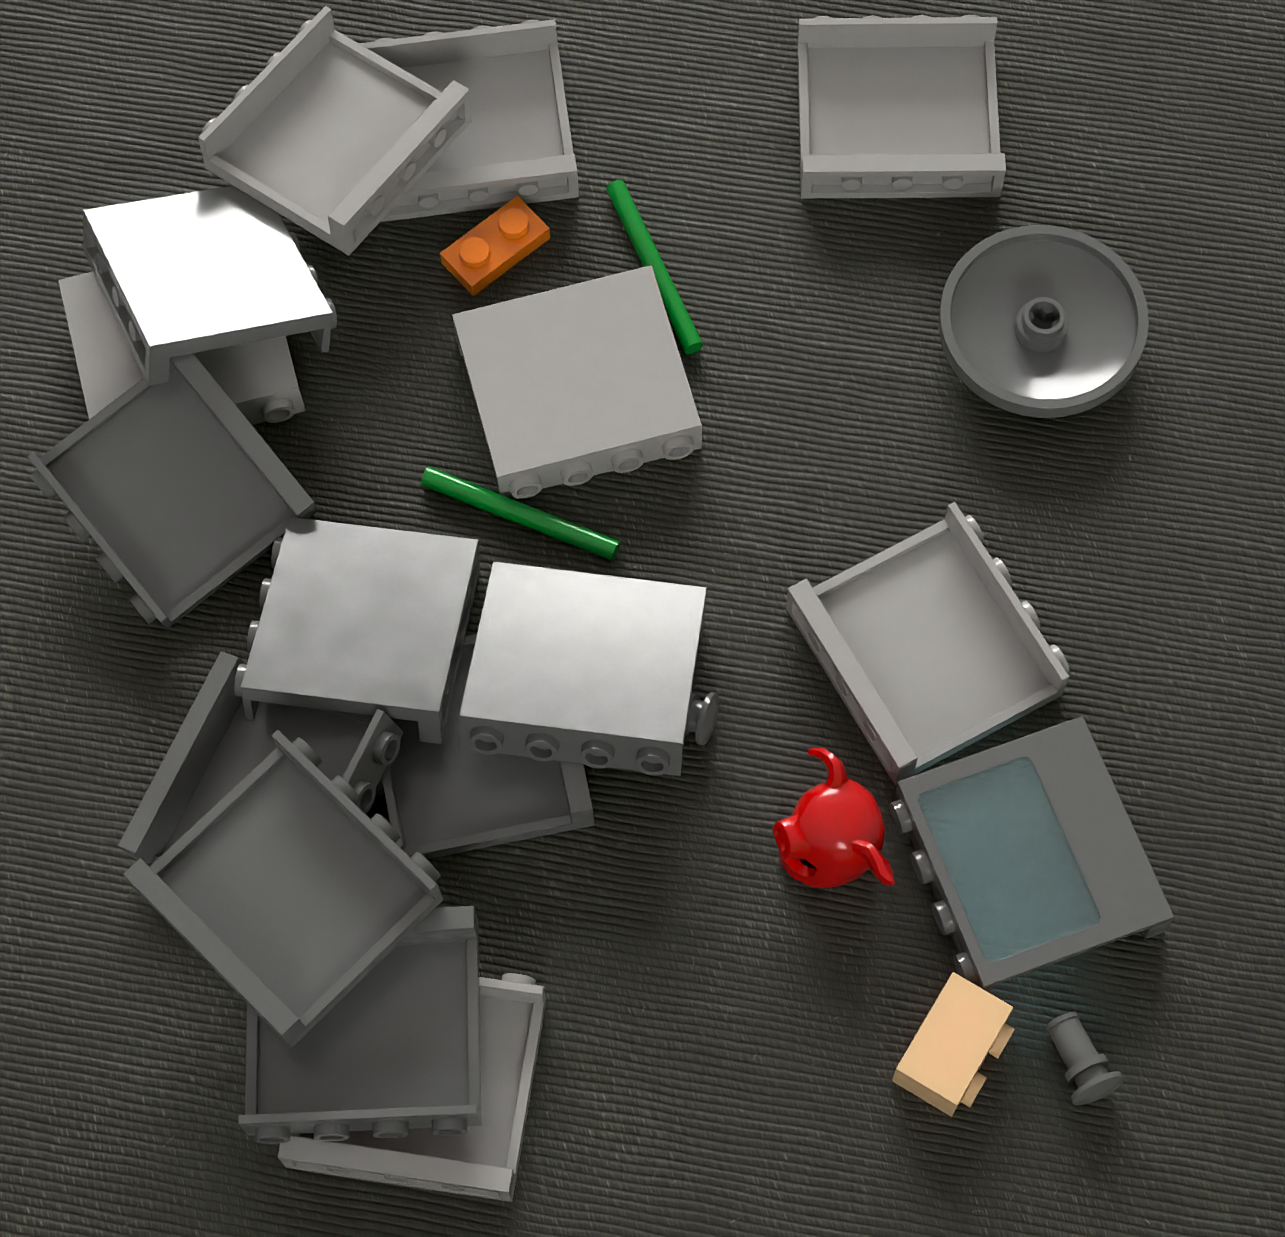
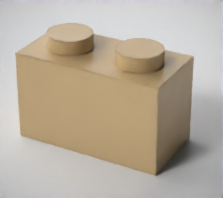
(953, 1044)

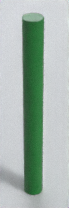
(649, 256)
(520, 513)

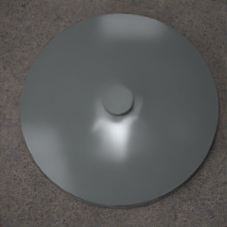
(1043, 321)

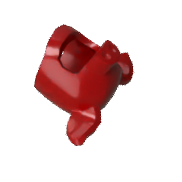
(835, 830)

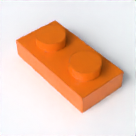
(495, 245)

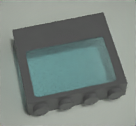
(1028, 854)

